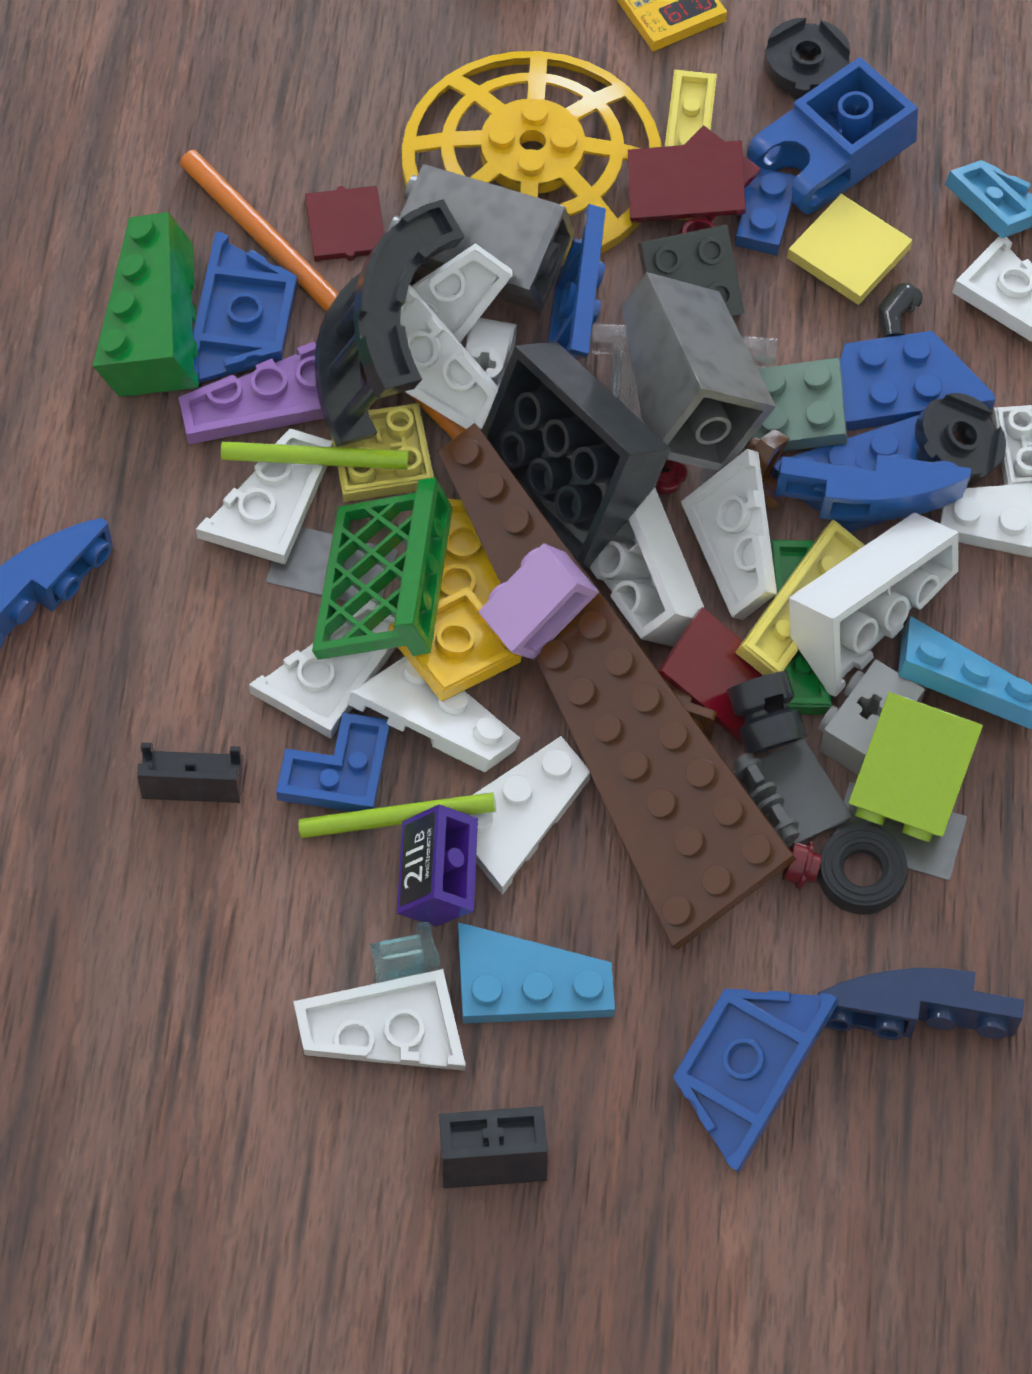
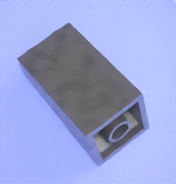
(510, 225)
(693, 372)

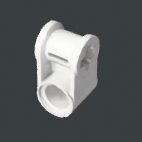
(492, 346)

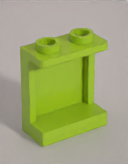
(914, 766)

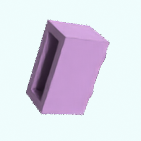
(537, 601)

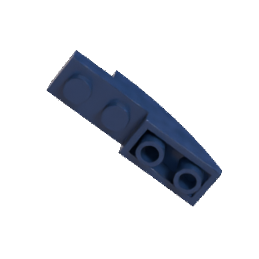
(942, 997)

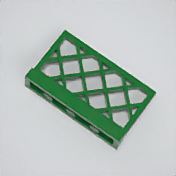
(418, 570)

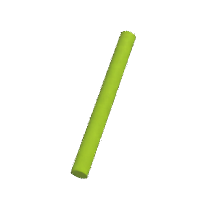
(314, 455)
(391, 815)

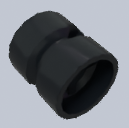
(771, 730)

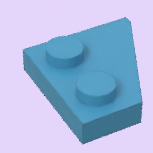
(994, 196)

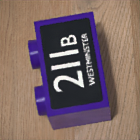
(437, 865)

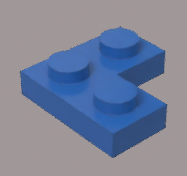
(767, 212)
(339, 781)

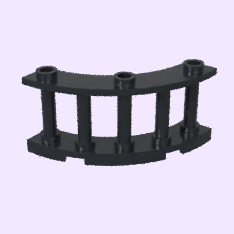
(367, 327)

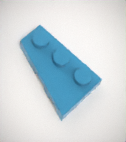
(962, 674)
(529, 981)

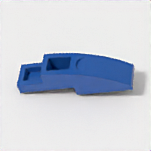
(887, 492)
(50, 571)

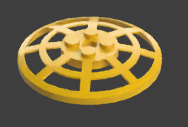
(538, 121)

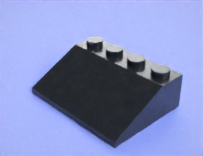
(573, 446)

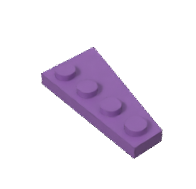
(259, 401)

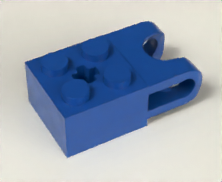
(837, 134)

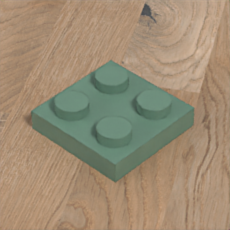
(807, 404)

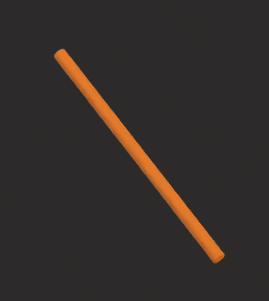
(278, 249)

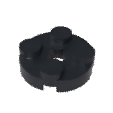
(794, 37)
(970, 417)

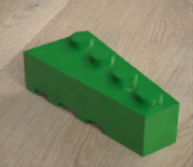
(150, 312)

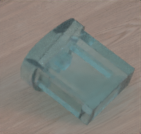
(405, 955)

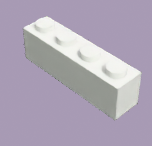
(649, 575)
(870, 596)

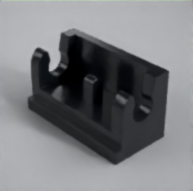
(190, 775)
(493, 1147)

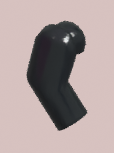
(900, 299)

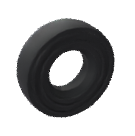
(858, 898)

